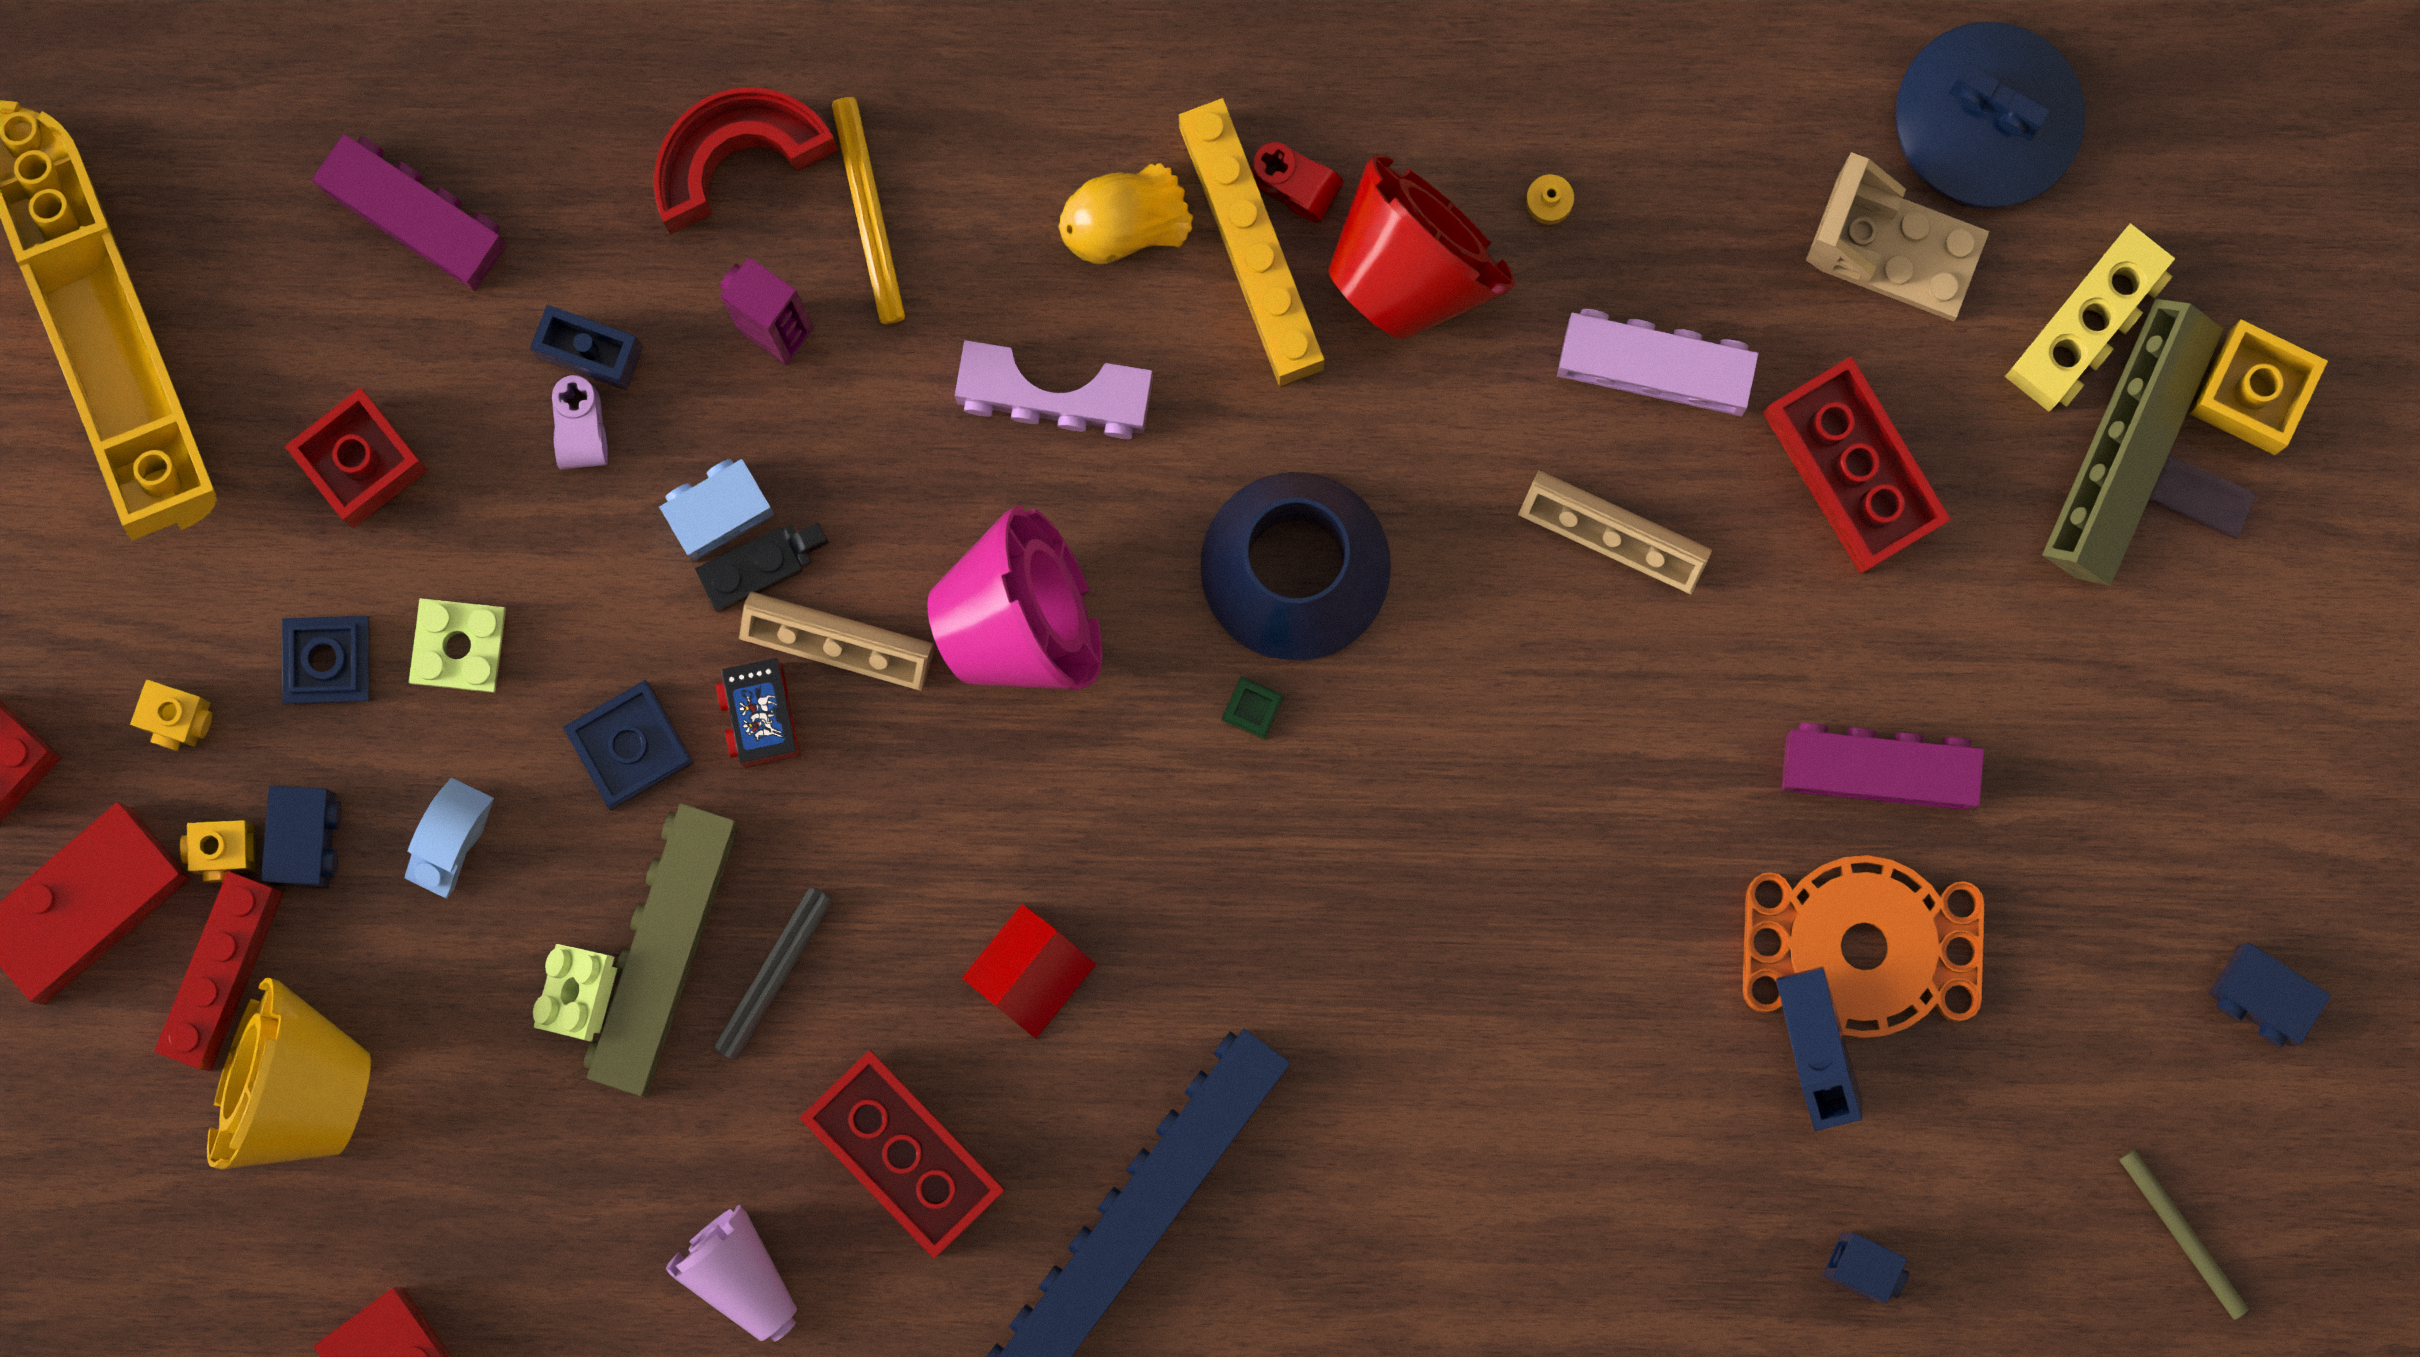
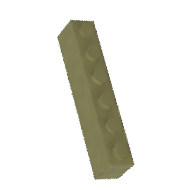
(2133, 441)
(662, 949)

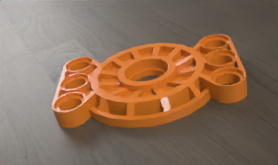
(1914, 937)

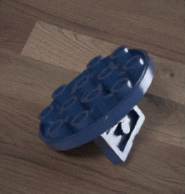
(1989, 115)

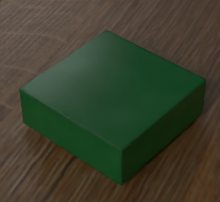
(1252, 708)

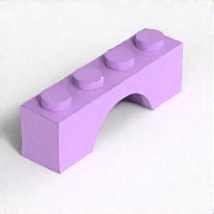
(1112, 400)

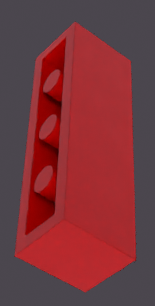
(219, 972)

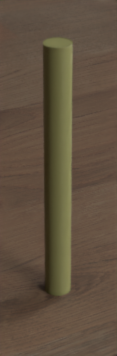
(2184, 1234)

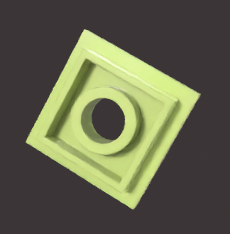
(441, 621)
(575, 992)

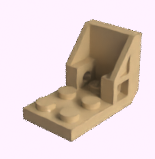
(1893, 243)

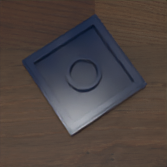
(628, 745)

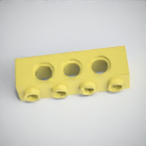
(2130, 256)

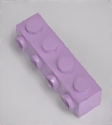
(1657, 363)

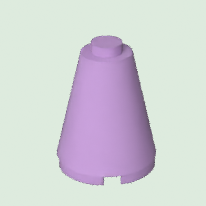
(737, 1276)

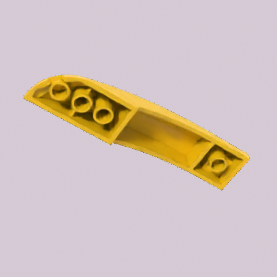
(98, 327)

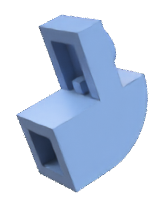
(446, 835)

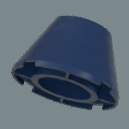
(1295, 626)

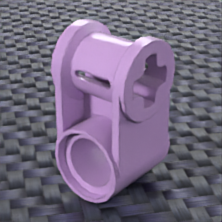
(578, 433)

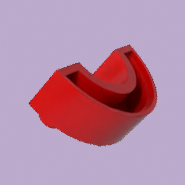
(724, 125)

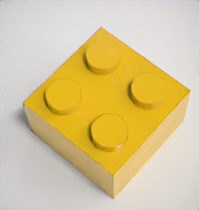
(2258, 387)

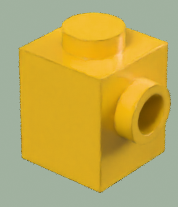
(171, 715)
(218, 848)

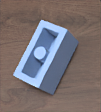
(716, 508)

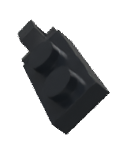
(759, 564)

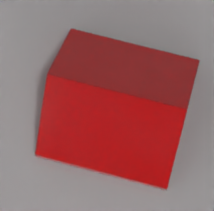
(1029, 971)

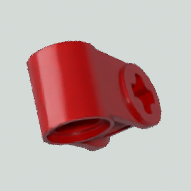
(1300, 184)

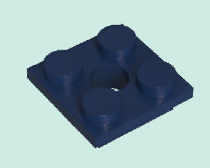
(346, 680)

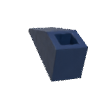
(1820, 1049)

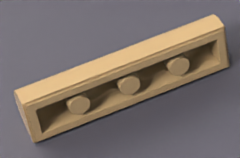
(1615, 532)
(836, 641)

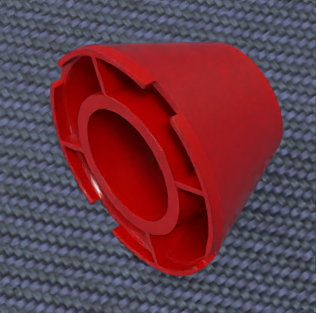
(1412, 254)

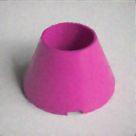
(1017, 610)

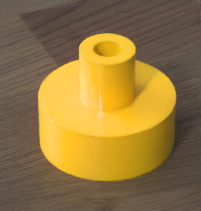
(1547, 209)

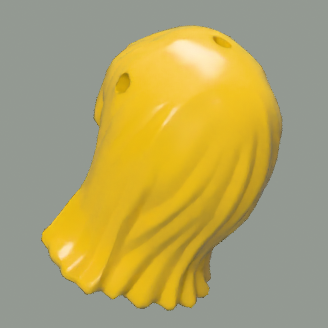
(1125, 214)

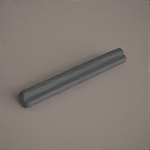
(773, 973)

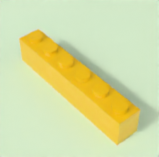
(1251, 242)

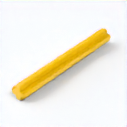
(868, 210)

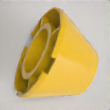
(286, 1085)

